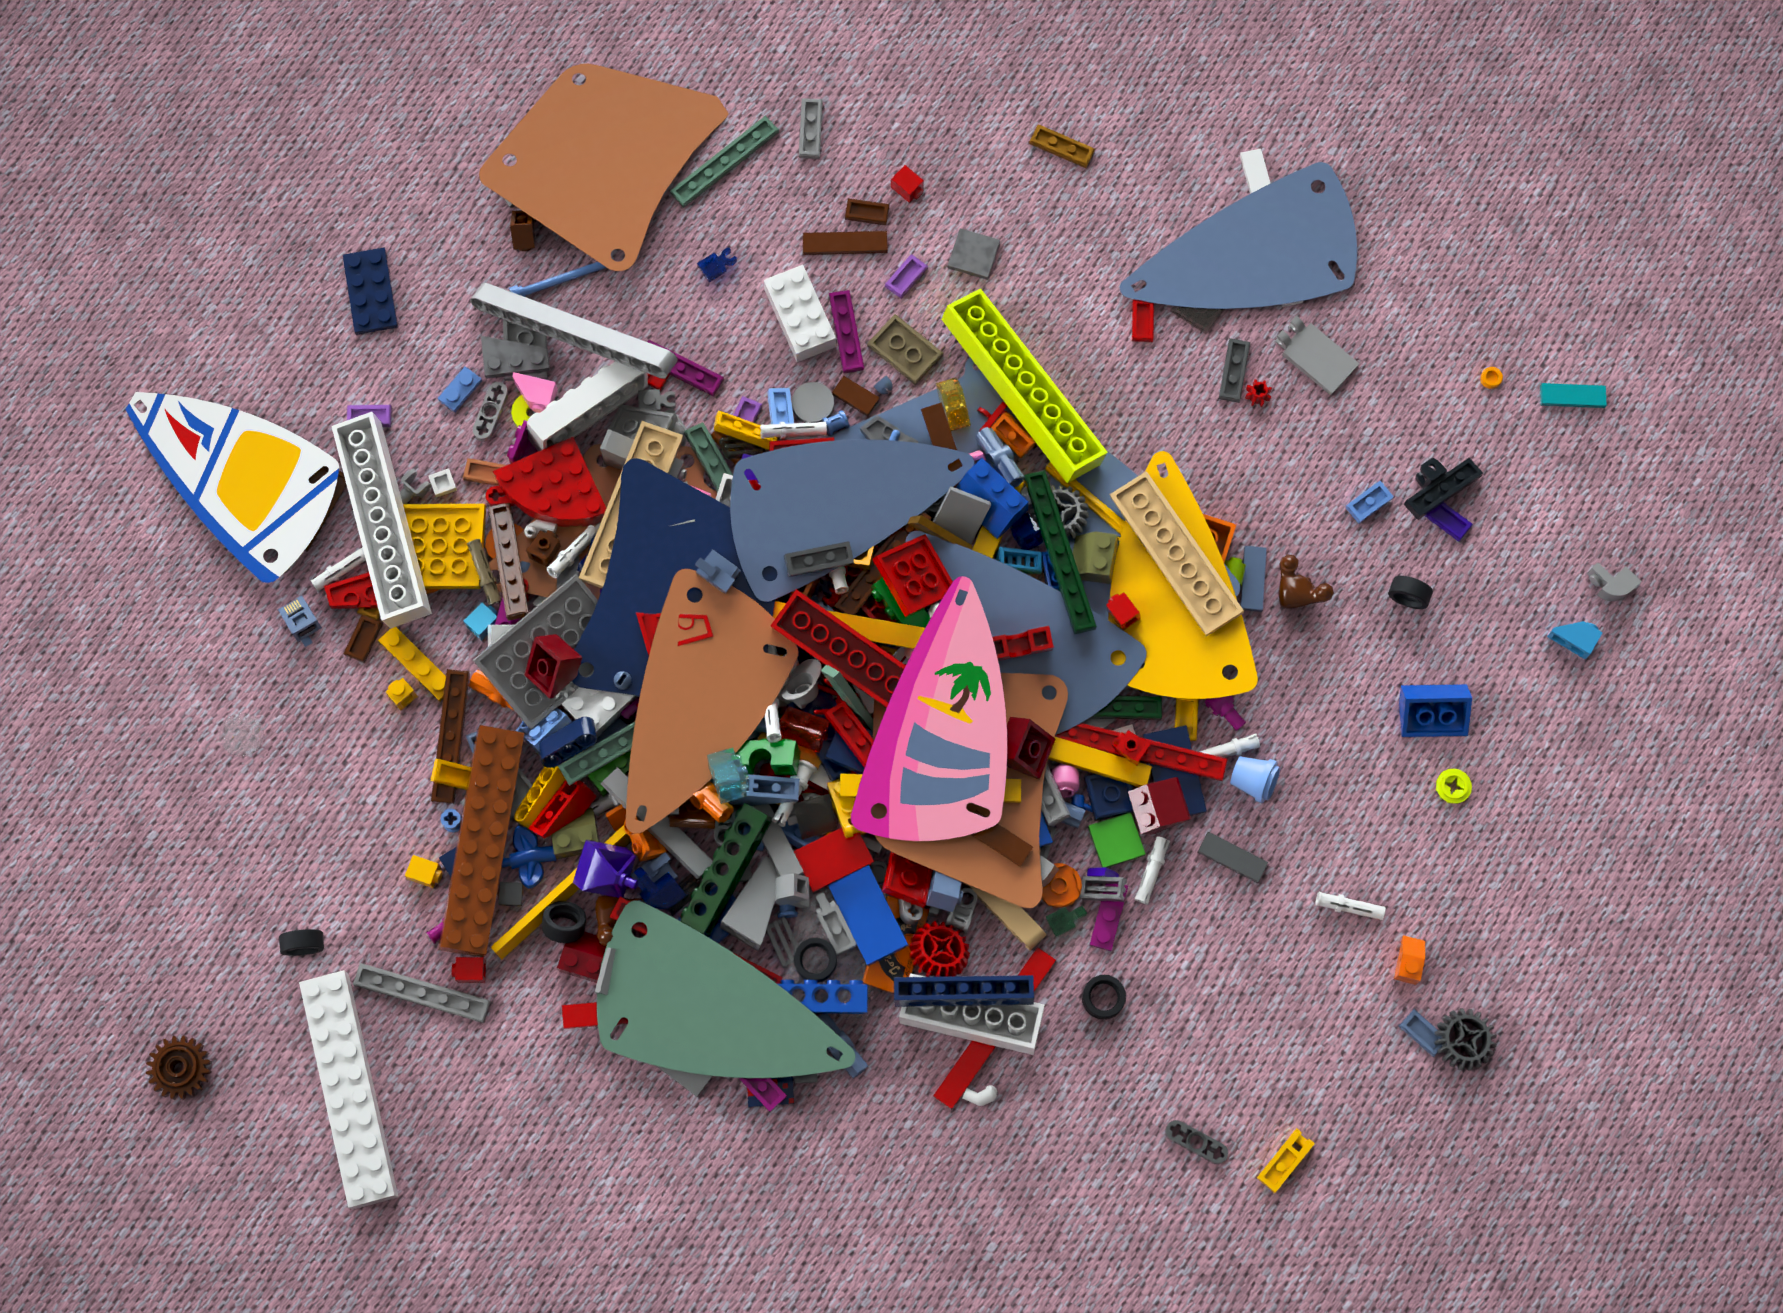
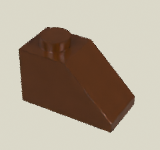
(522, 231)

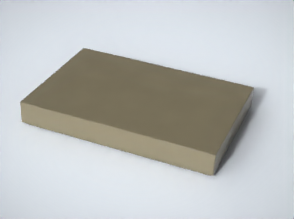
(905, 349)

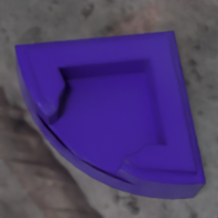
(1102, 872)

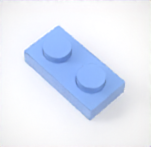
(780, 405)

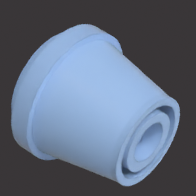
(1256, 777)

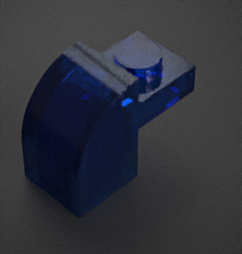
(661, 893)

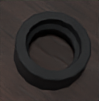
(1410, 592)
(567, 910)
(301, 942)
(815, 942)
(1121, 997)

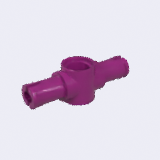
(1224, 707)

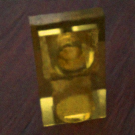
(953, 403)

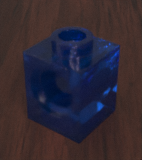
(1026, 532)

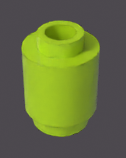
(1236, 567)

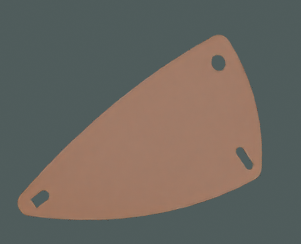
(700, 693)

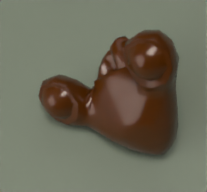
(1299, 590)
(604, 908)

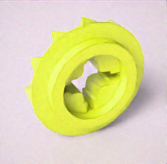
(1462, 782)

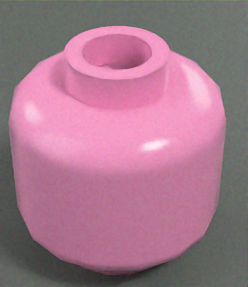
(1066, 779)

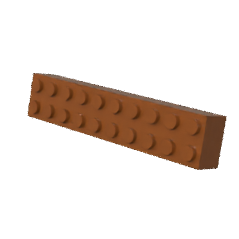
(481, 841)

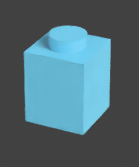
(479, 620)

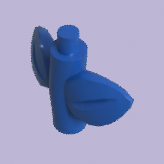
(528, 857)

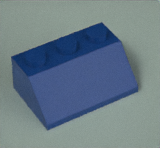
(1006, 502)
(1435, 710)

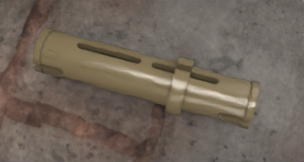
(483, 569)

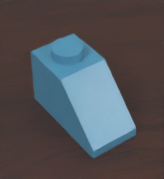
(1577, 637)

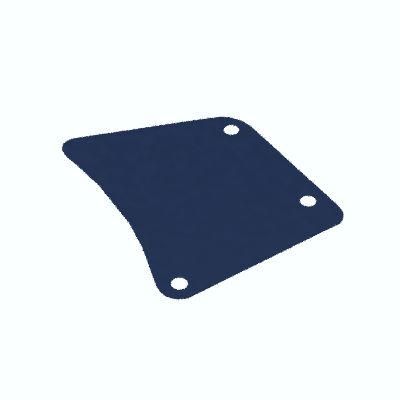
(643, 565)

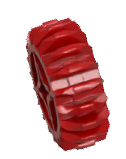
(936, 938)

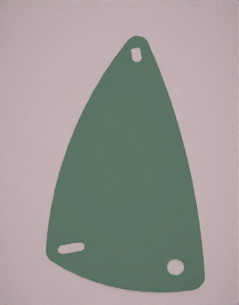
(705, 1007)

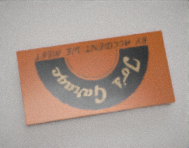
(882, 973)

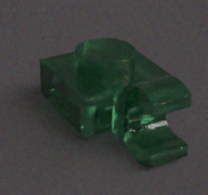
(1063, 921)

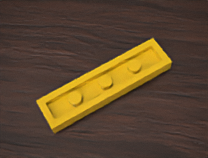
(414, 661)

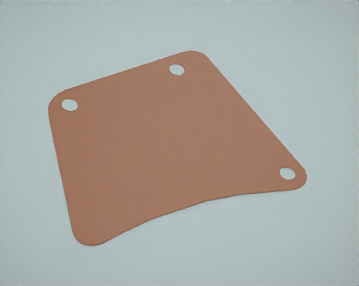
(601, 156)
(966, 856)

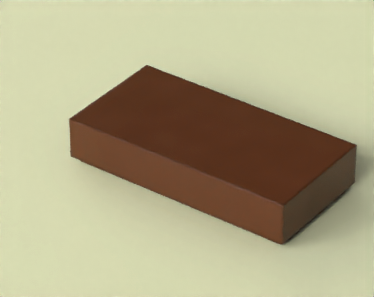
(867, 211)
(855, 396)
(363, 638)

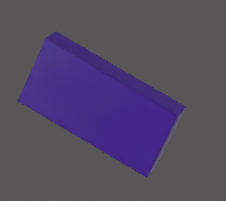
(1449, 521)

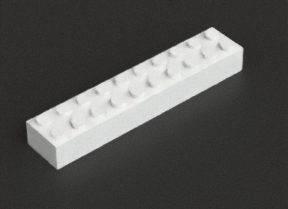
(381, 520)
(348, 1090)

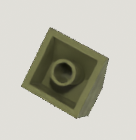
(1096, 556)
(571, 838)

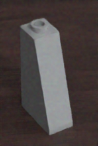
(617, 447)
(752, 908)

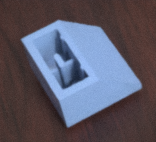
(546, 727)

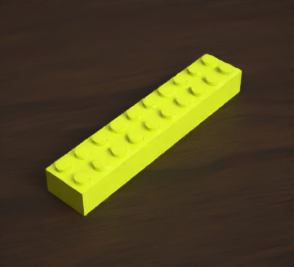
(1024, 385)

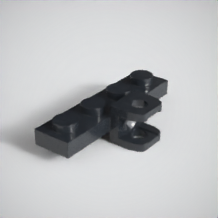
(1440, 485)

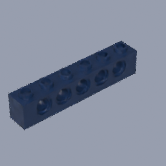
(963, 991)

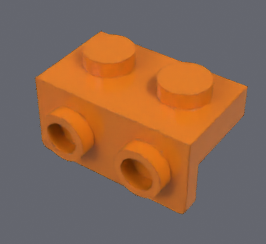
(645, 845)

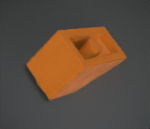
(1410, 960)

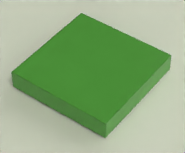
(1116, 840)

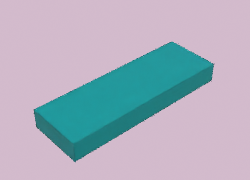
(1573, 395)

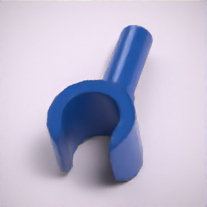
(1078, 800)

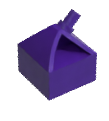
(605, 869)

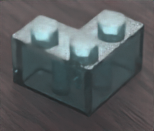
(728, 775)

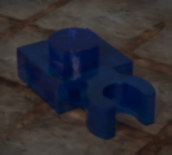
(714, 266)

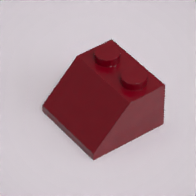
(552, 664)
(1027, 746)
(1159, 806)
(582, 958)

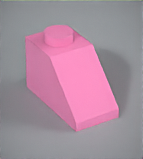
(535, 391)

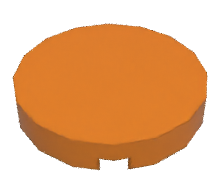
(1062, 892)

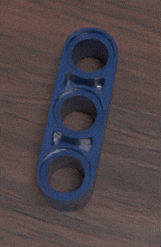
(567, 742)

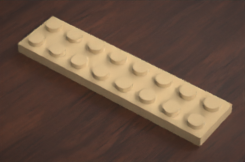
(654, 446)
(1176, 554)

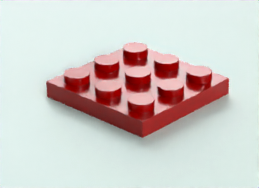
(914, 574)

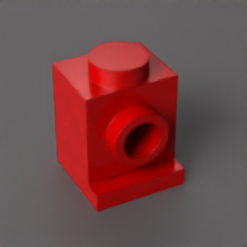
(1133, 755)

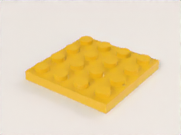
(441, 542)

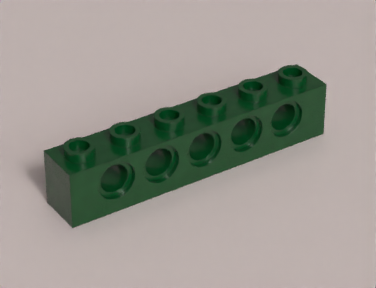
(737, 865)

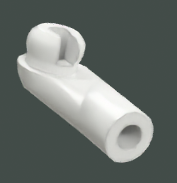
(533, 528)

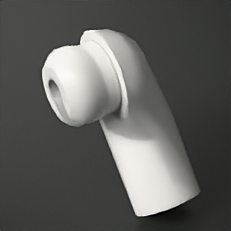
(981, 1098)

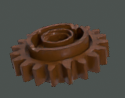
(189, 1077)

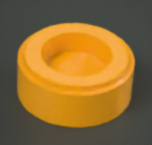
(1491, 377)

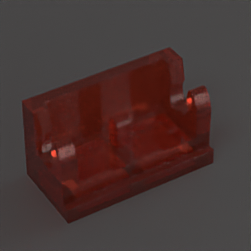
(804, 728)

